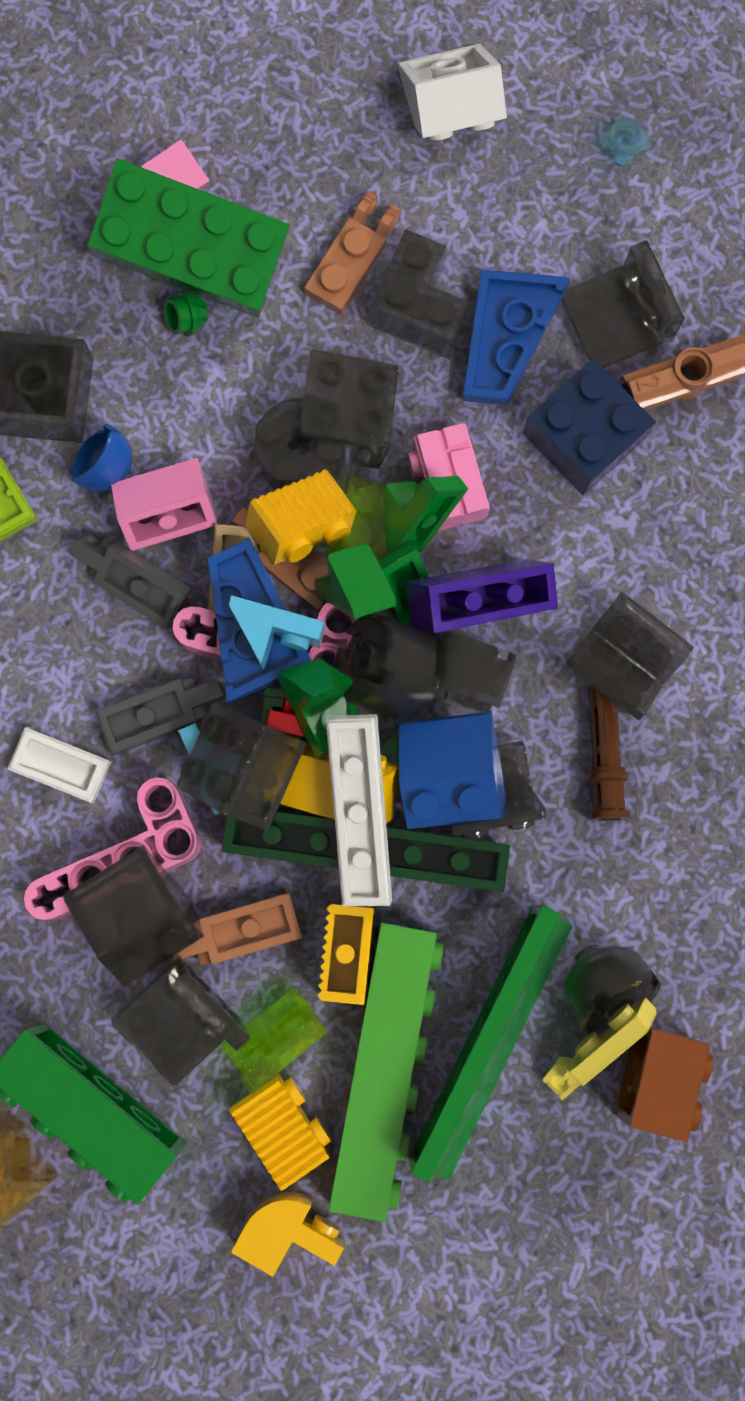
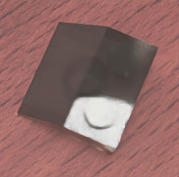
(134, 915)

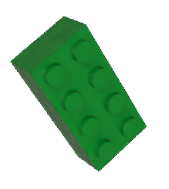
(187, 238)
(87, 1113)

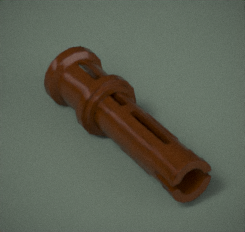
(606, 771)

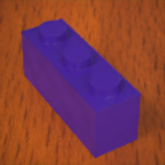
(481, 595)

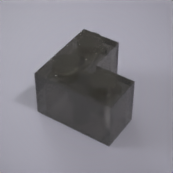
(411, 305)

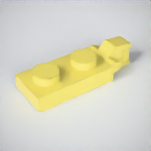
(597, 1052)

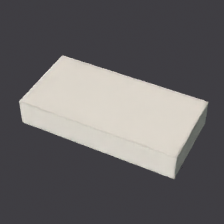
(59, 765)

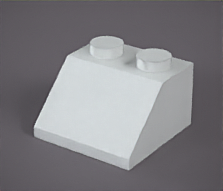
(454, 91)

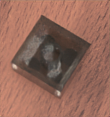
(44, 386)

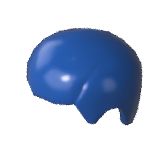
(102, 460)

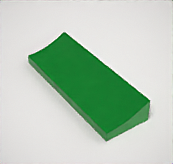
(489, 1044)

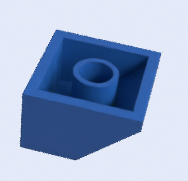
(450, 770)

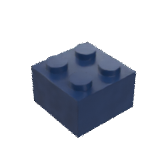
(588, 426)

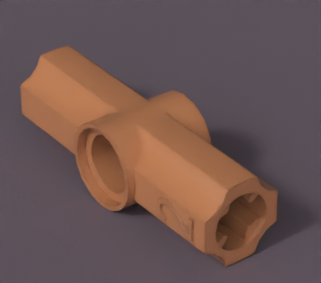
(666, 383)

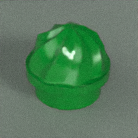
(185, 313)

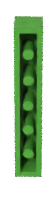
(383, 1073)

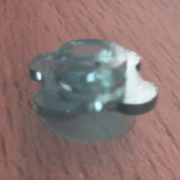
(626, 129)

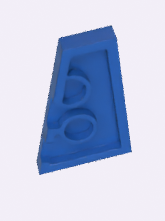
(507, 330)
(242, 574)

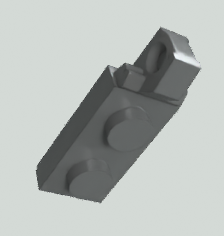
(132, 578)
(156, 713)

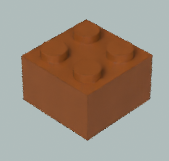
(664, 1084)

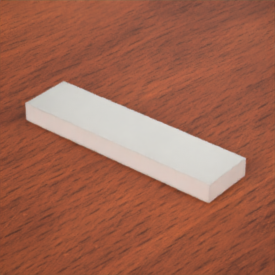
(359, 810)

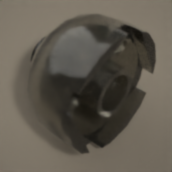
(604, 982)

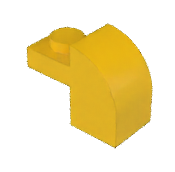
(280, 1222)

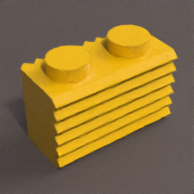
(300, 518)
(346, 954)
(281, 1130)

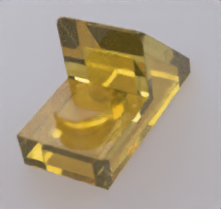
(17, 1188)

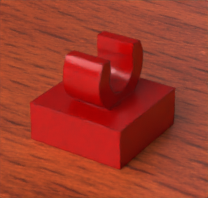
(285, 720)

